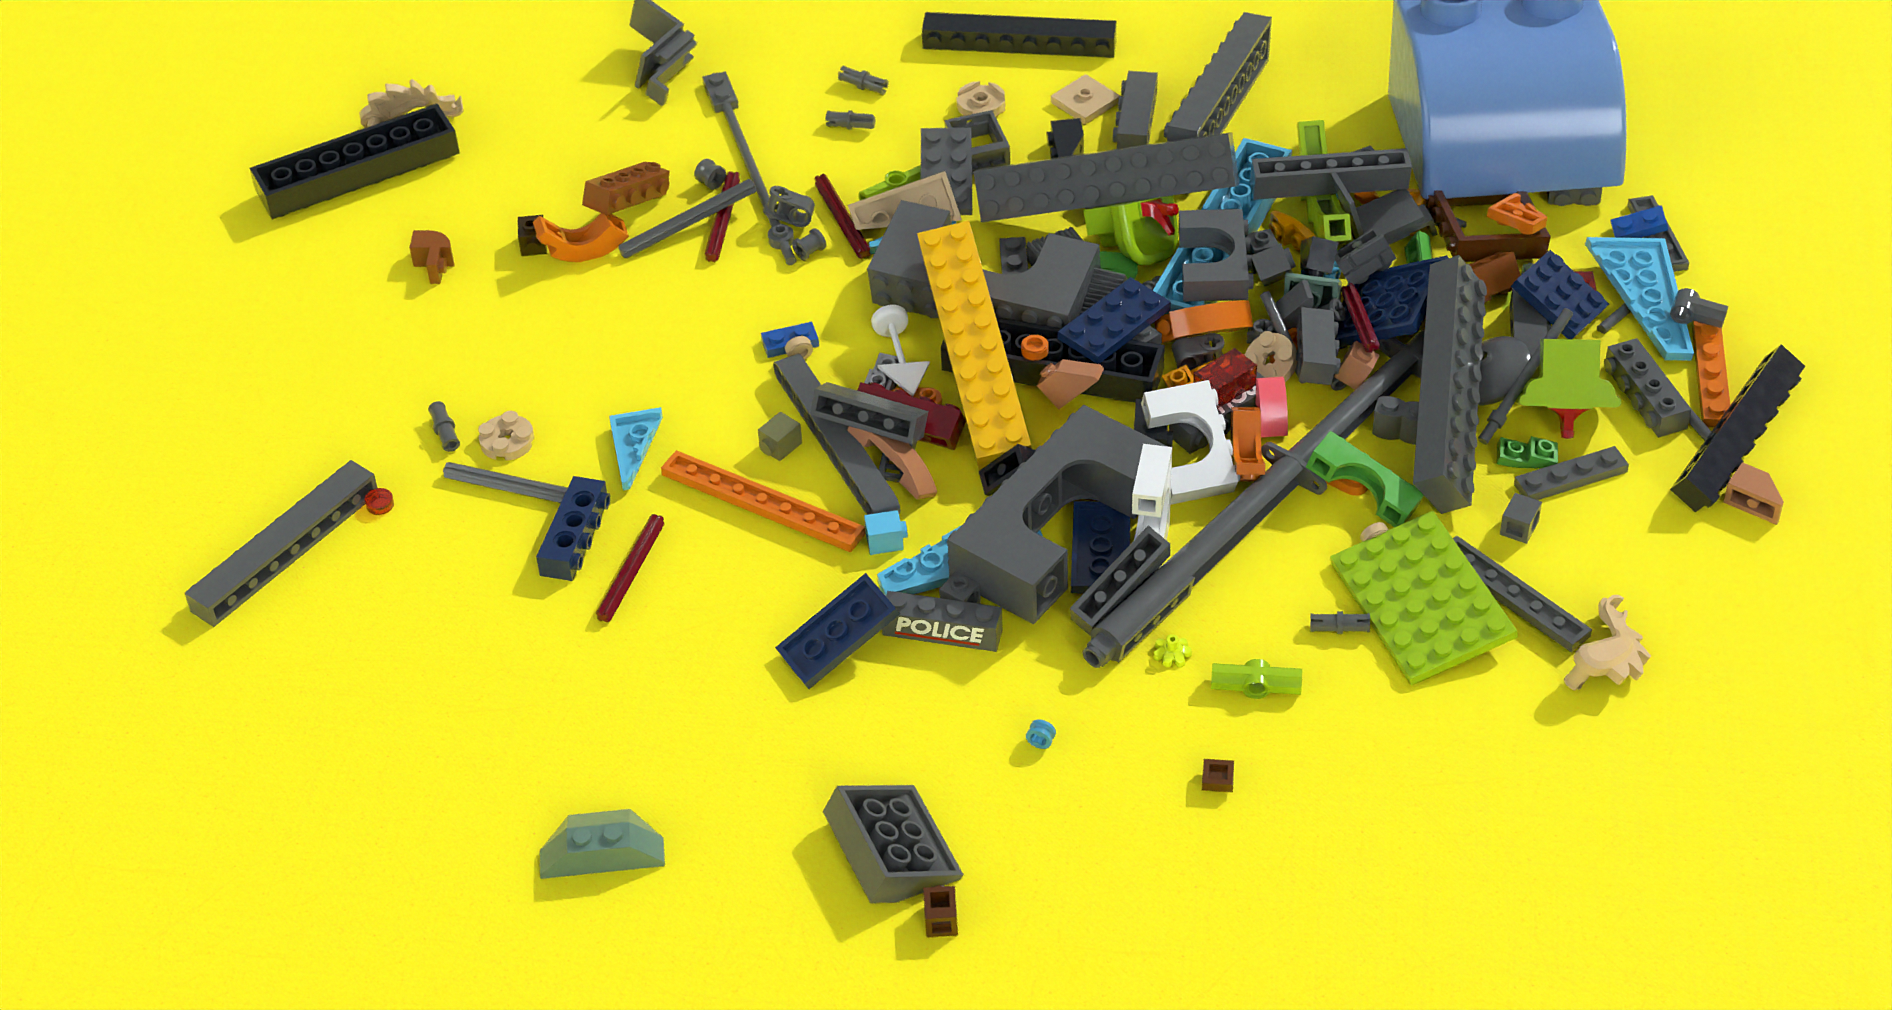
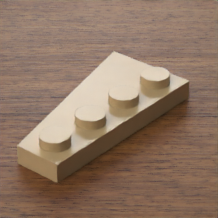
(879, 209)

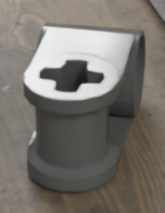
(788, 206)
(1197, 350)

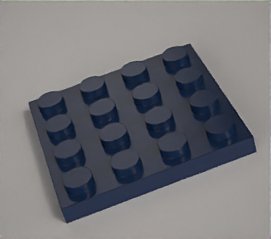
(1392, 300)

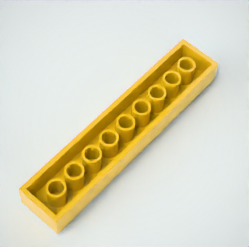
(973, 341)

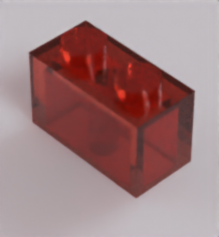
(1229, 375)

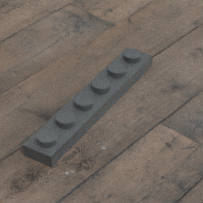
(1526, 600)

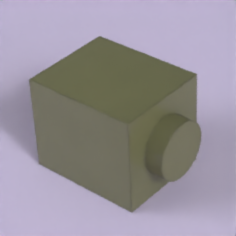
(779, 436)

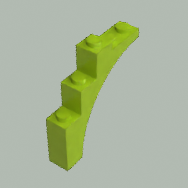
(1322, 210)

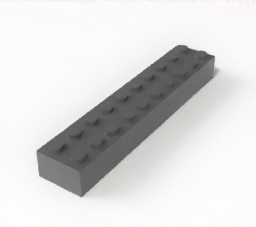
(1224, 80)
(1107, 177)
(1450, 385)

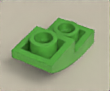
(1118, 263)
(1534, 454)

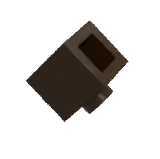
(527, 237)

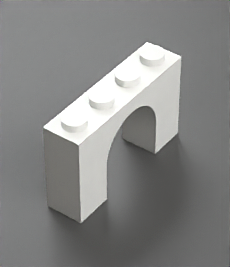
(1195, 406)
(1153, 490)

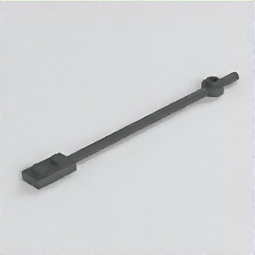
(724, 99)

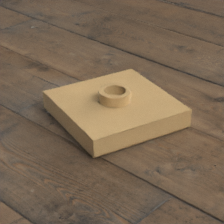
(1085, 99)

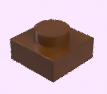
(1218, 775)

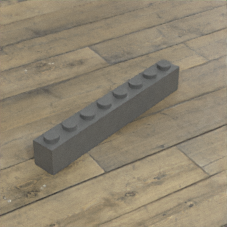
(280, 544)

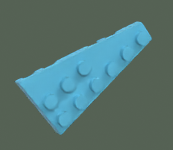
(1646, 282)
(921, 572)

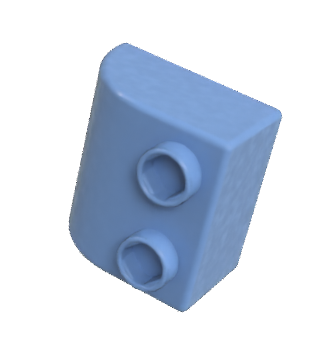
(1508, 95)

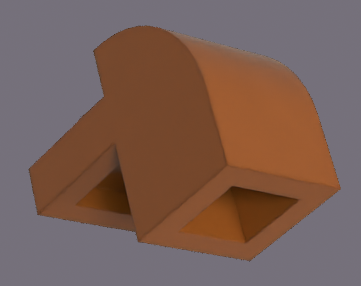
(432, 251)

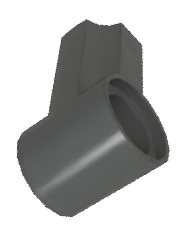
(1690, 307)

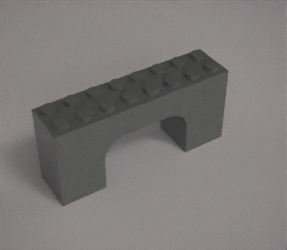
(1043, 295)
(1000, 541)

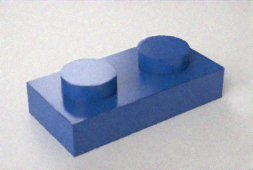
(1640, 223)
(775, 340)

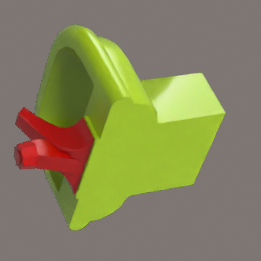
(1140, 228)
(1569, 381)

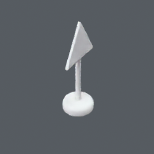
(890, 322)

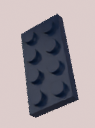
(1114, 320)
(1097, 541)
(837, 630)

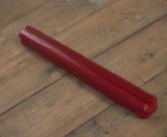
(842, 216)
(720, 222)
(1360, 318)
(630, 568)

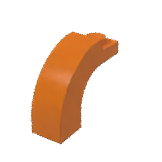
(584, 243)
(1204, 319)
(1247, 442)

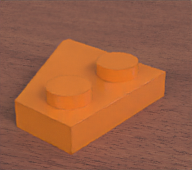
(1514, 214)

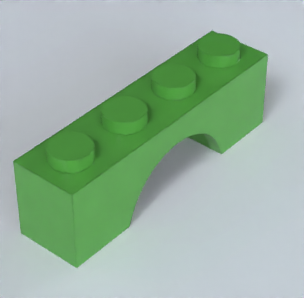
(1340, 460)

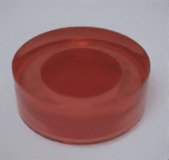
(379, 501)

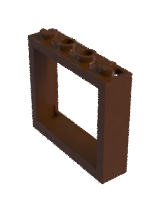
(1481, 246)

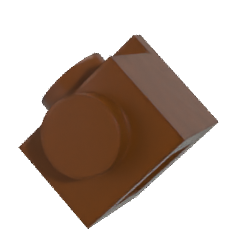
(940, 911)

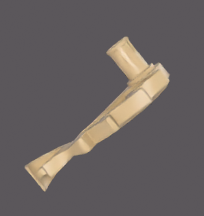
(400, 100)
(1611, 656)

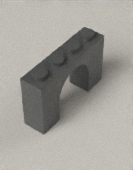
(1221, 279)

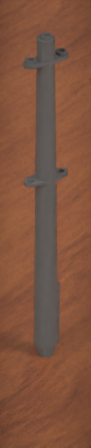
(1174, 580)

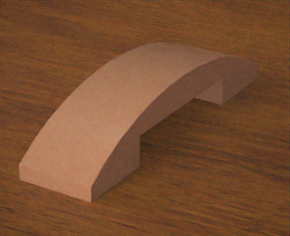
(916, 474)

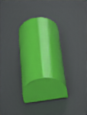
(1418, 248)

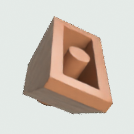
(1356, 365)
(1067, 380)
(1754, 493)

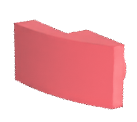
(1272, 402)

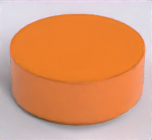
(1034, 347)

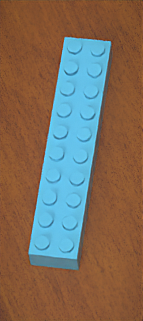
(1225, 198)

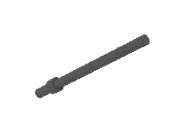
(1498, 417)

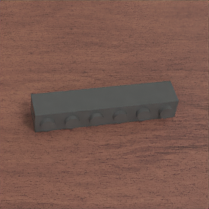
(1312, 173)

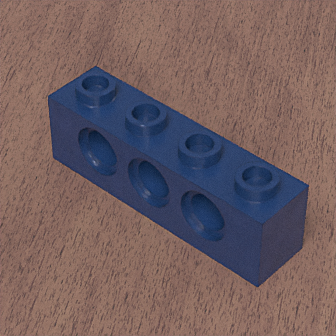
(573, 528)

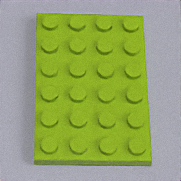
(1423, 597)

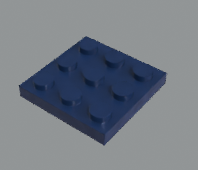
(1554, 286)

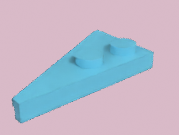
(632, 439)

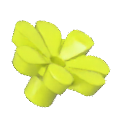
(1172, 650)

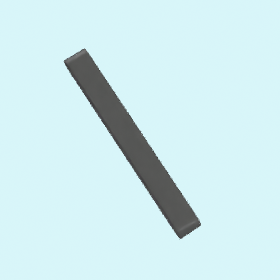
(837, 442)

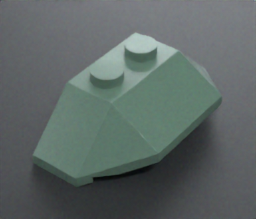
(601, 844)

